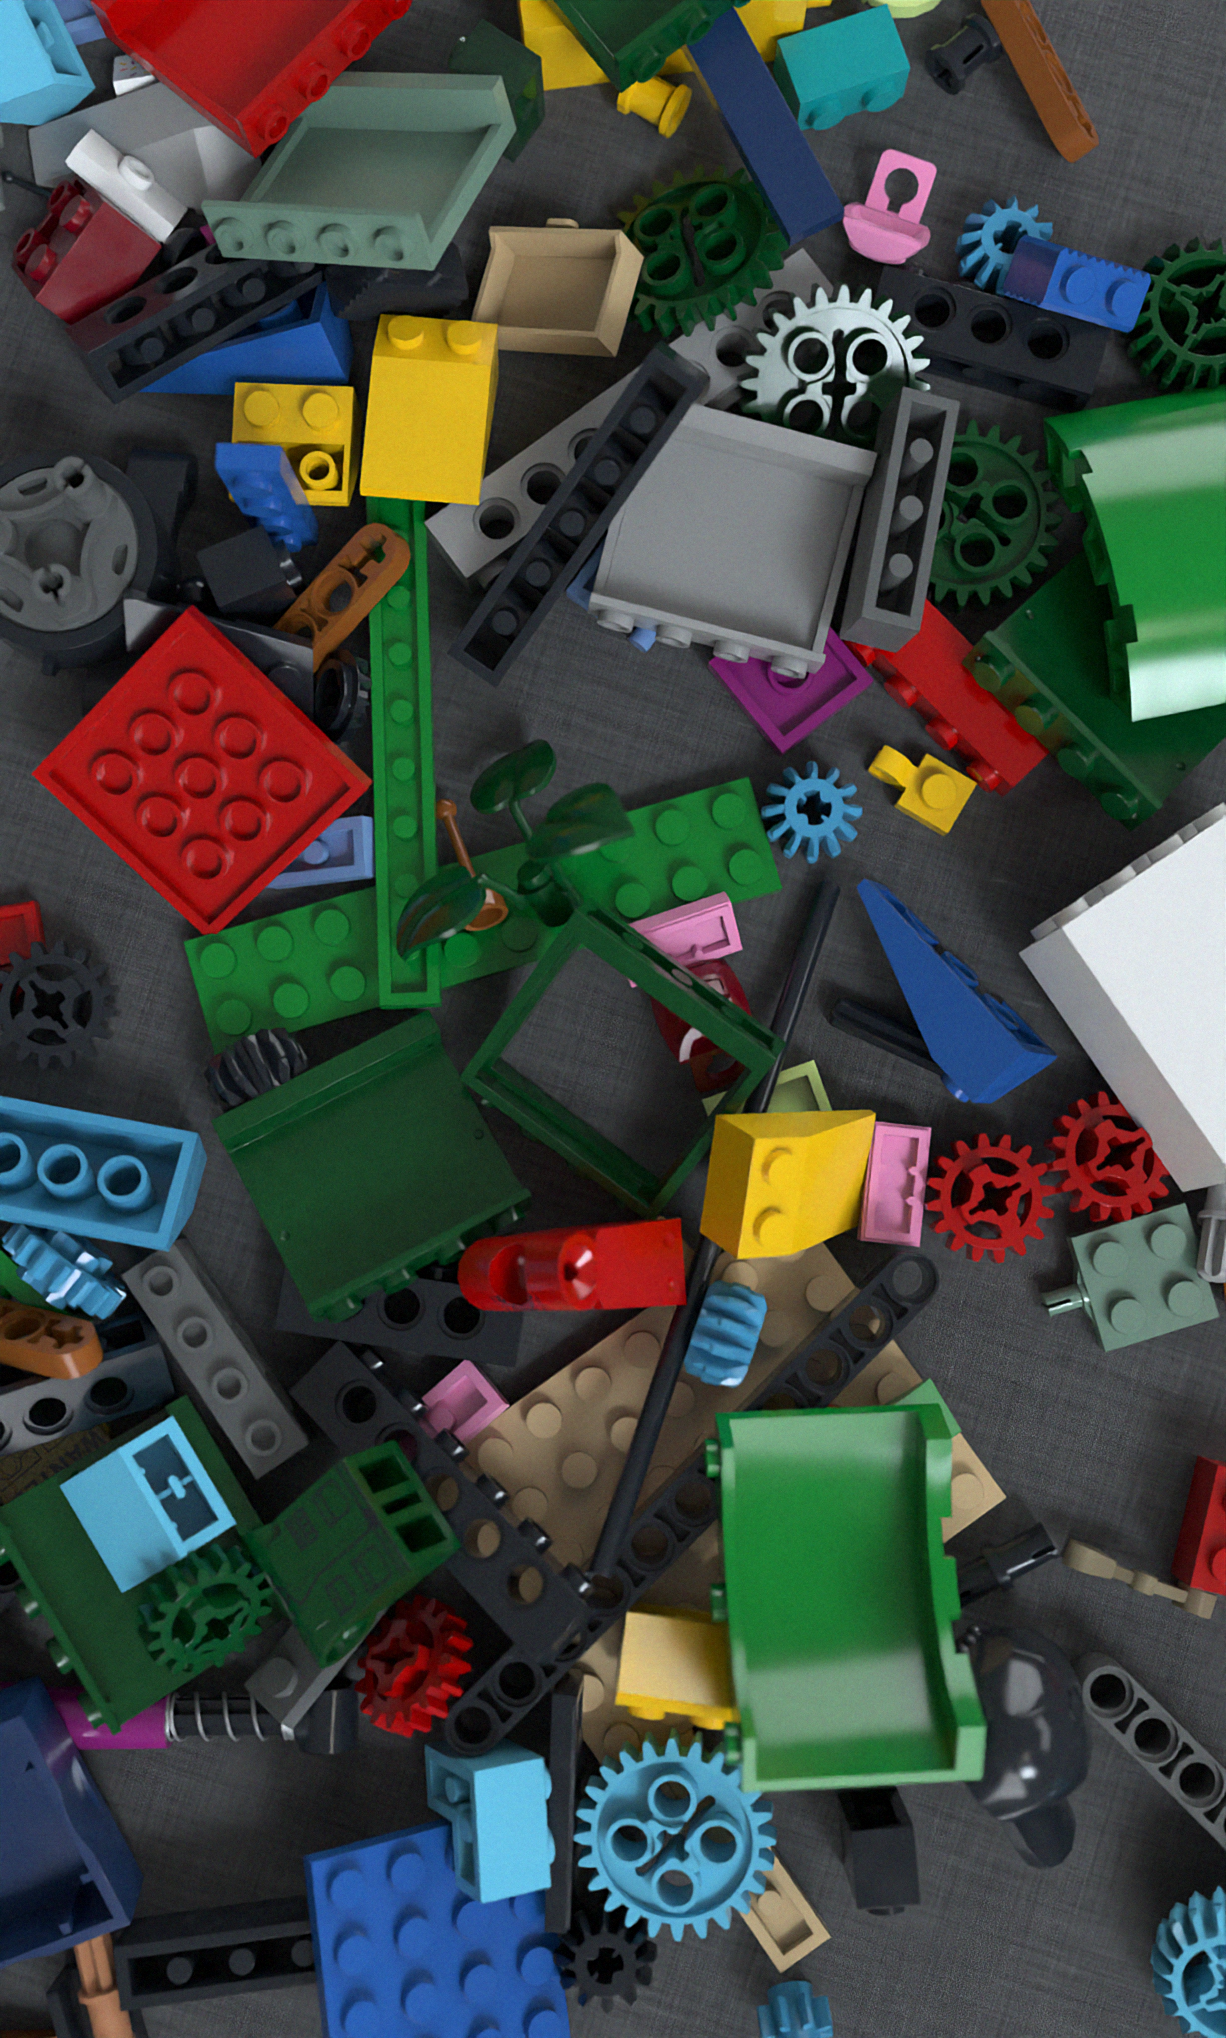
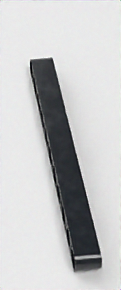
(637, 1571)

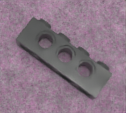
(220, 1356)

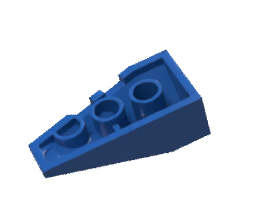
(290, 346)
(969, 1034)

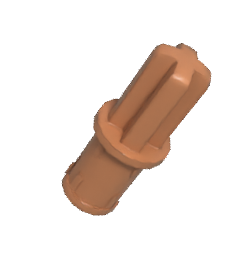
(100, 1988)

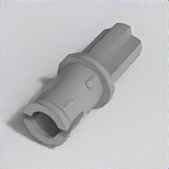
(1212, 1248)

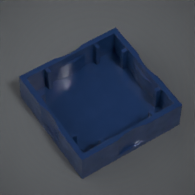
(60, 1849)

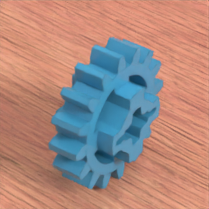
(65, 1269)

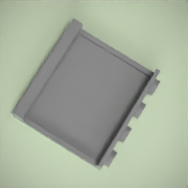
(735, 541)

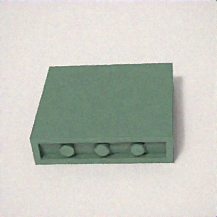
(372, 173)

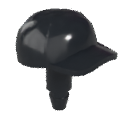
(1033, 1738)

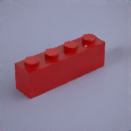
(958, 710)

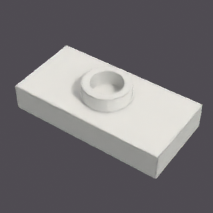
(126, 184)

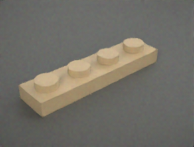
(781, 1916)

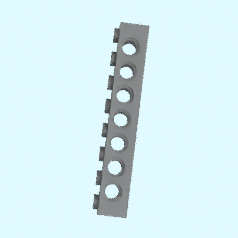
(507, 491)

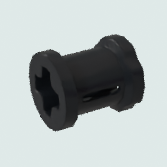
(963, 53)

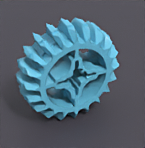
(1198, 1991)

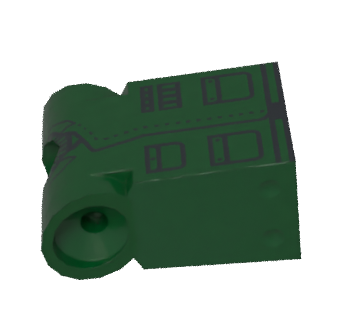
(351, 1548)

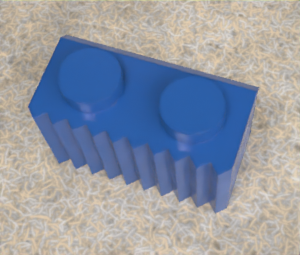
(1076, 284)

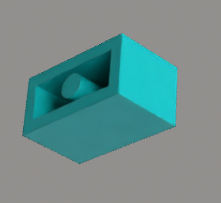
(842, 68)

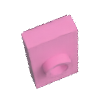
(694, 930)
(895, 1185)

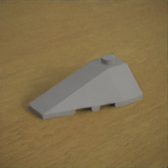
(161, 131)

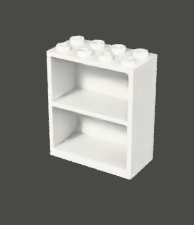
(1145, 992)

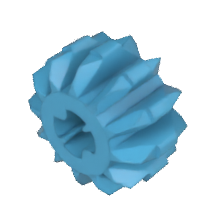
(988, 233)
(826, 799)
(725, 1334)

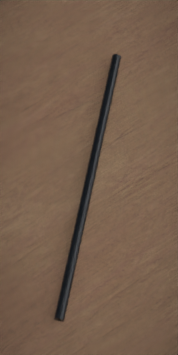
(706, 1256)

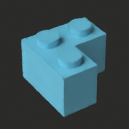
(495, 1817)

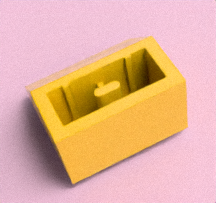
(314, 427)
(673, 1664)

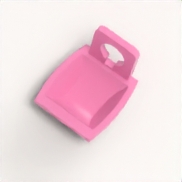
(884, 233)

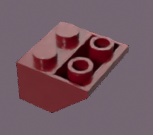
(82, 252)

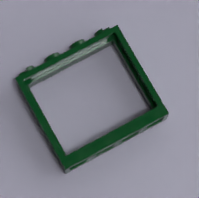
(672, 985)

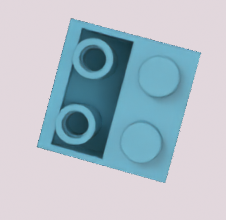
(38, 64)
(147, 1504)

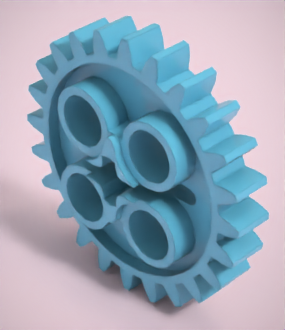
(718, 1871)

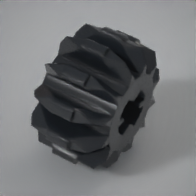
(254, 1067)
(605, 1978)

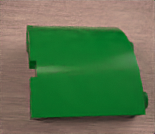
(1157, 537)
(840, 1599)

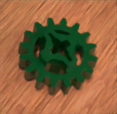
(204, 1609)

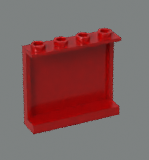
(247, 60)

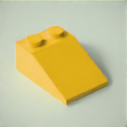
(429, 409)
(785, 1179)

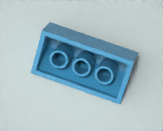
(97, 1174)

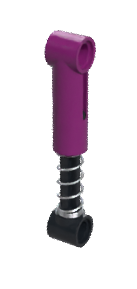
(325, 1728)

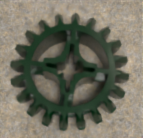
(1178, 313)

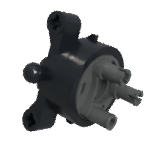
(78, 538)

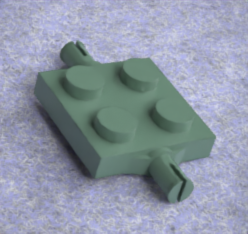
(1136, 1278)

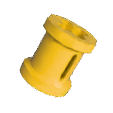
(657, 103)

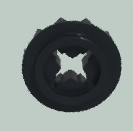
(341, 695)

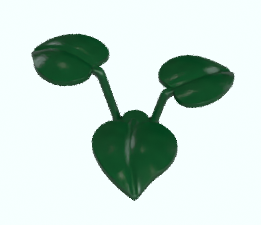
(573, 825)

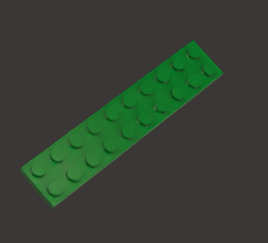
(323, 957)

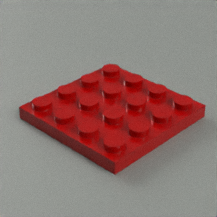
(201, 774)

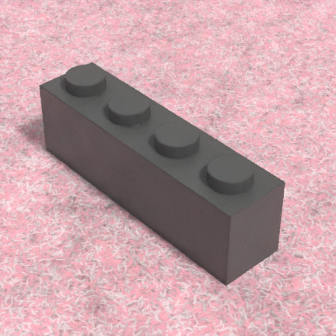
(900, 520)

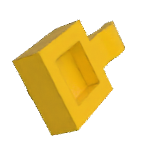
(930, 791)

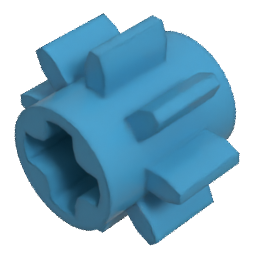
(794, 2013)

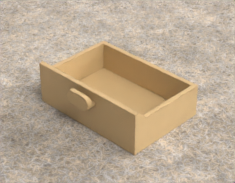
(558, 288)

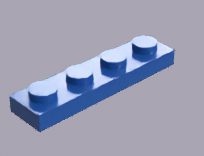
(268, 492)

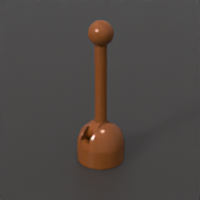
(494, 908)

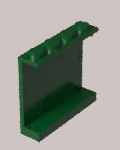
(1055, 680)
(372, 1168)
(81, 1599)

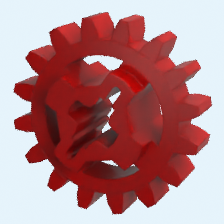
(1094, 1141)
(1003, 1219)
(413, 1666)

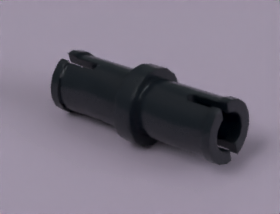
(1004, 1564)

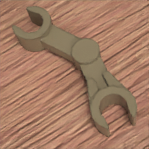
(1097, 1563)

